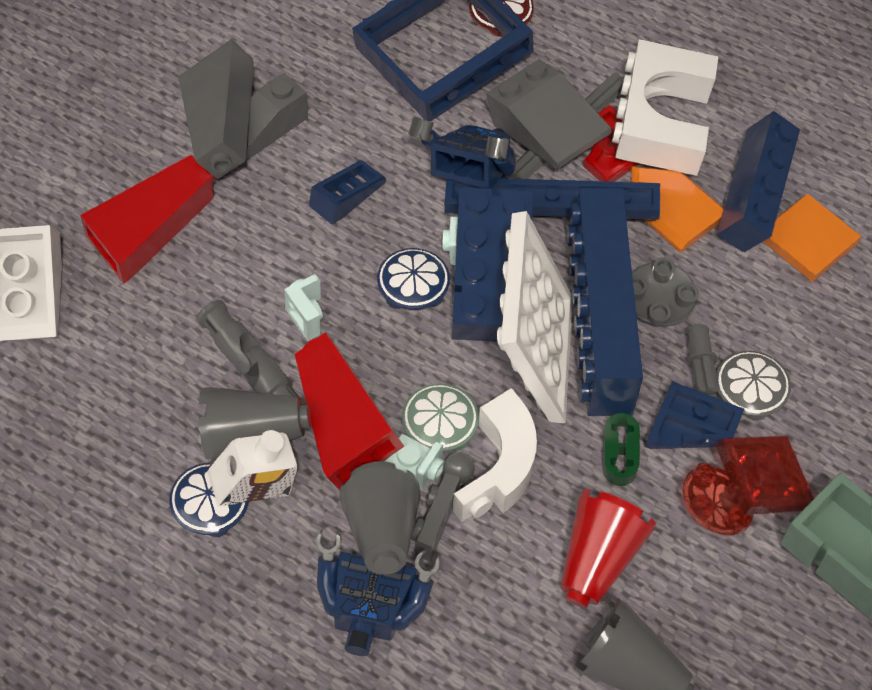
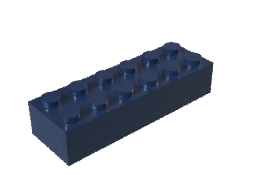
(604, 302)

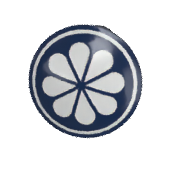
(413, 279)
(196, 506)

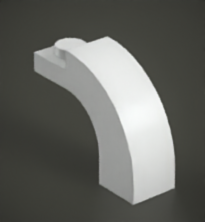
(514, 436)

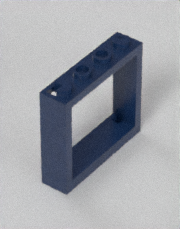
(463, 80)

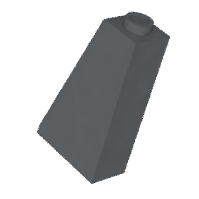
(218, 107)

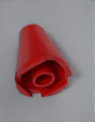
(601, 546)

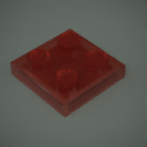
(765, 474)

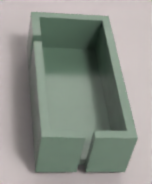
(838, 539)

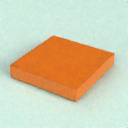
(811, 237)

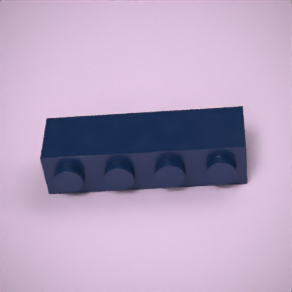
(758, 182)

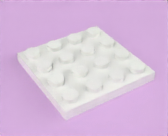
(536, 318)

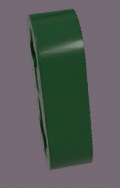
(629, 449)

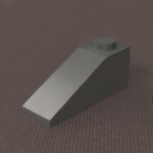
(274, 112)

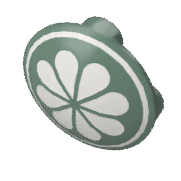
(440, 415)

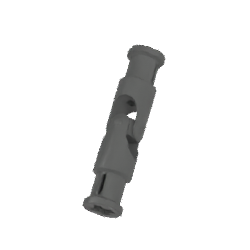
(244, 351)

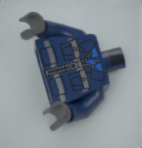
(467, 154)
(367, 601)

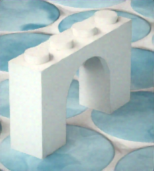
(646, 134)

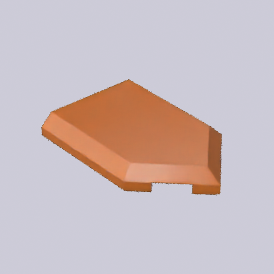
(685, 207)

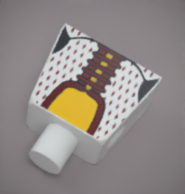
(254, 469)

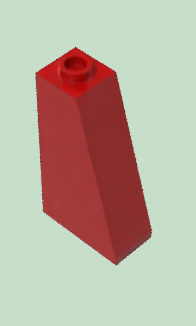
(147, 216)
(343, 414)

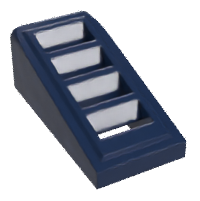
(335, 207)

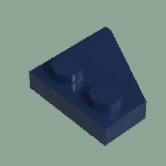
(692, 420)

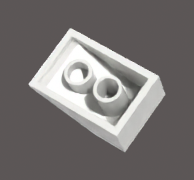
(29, 282)

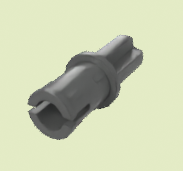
(701, 358)

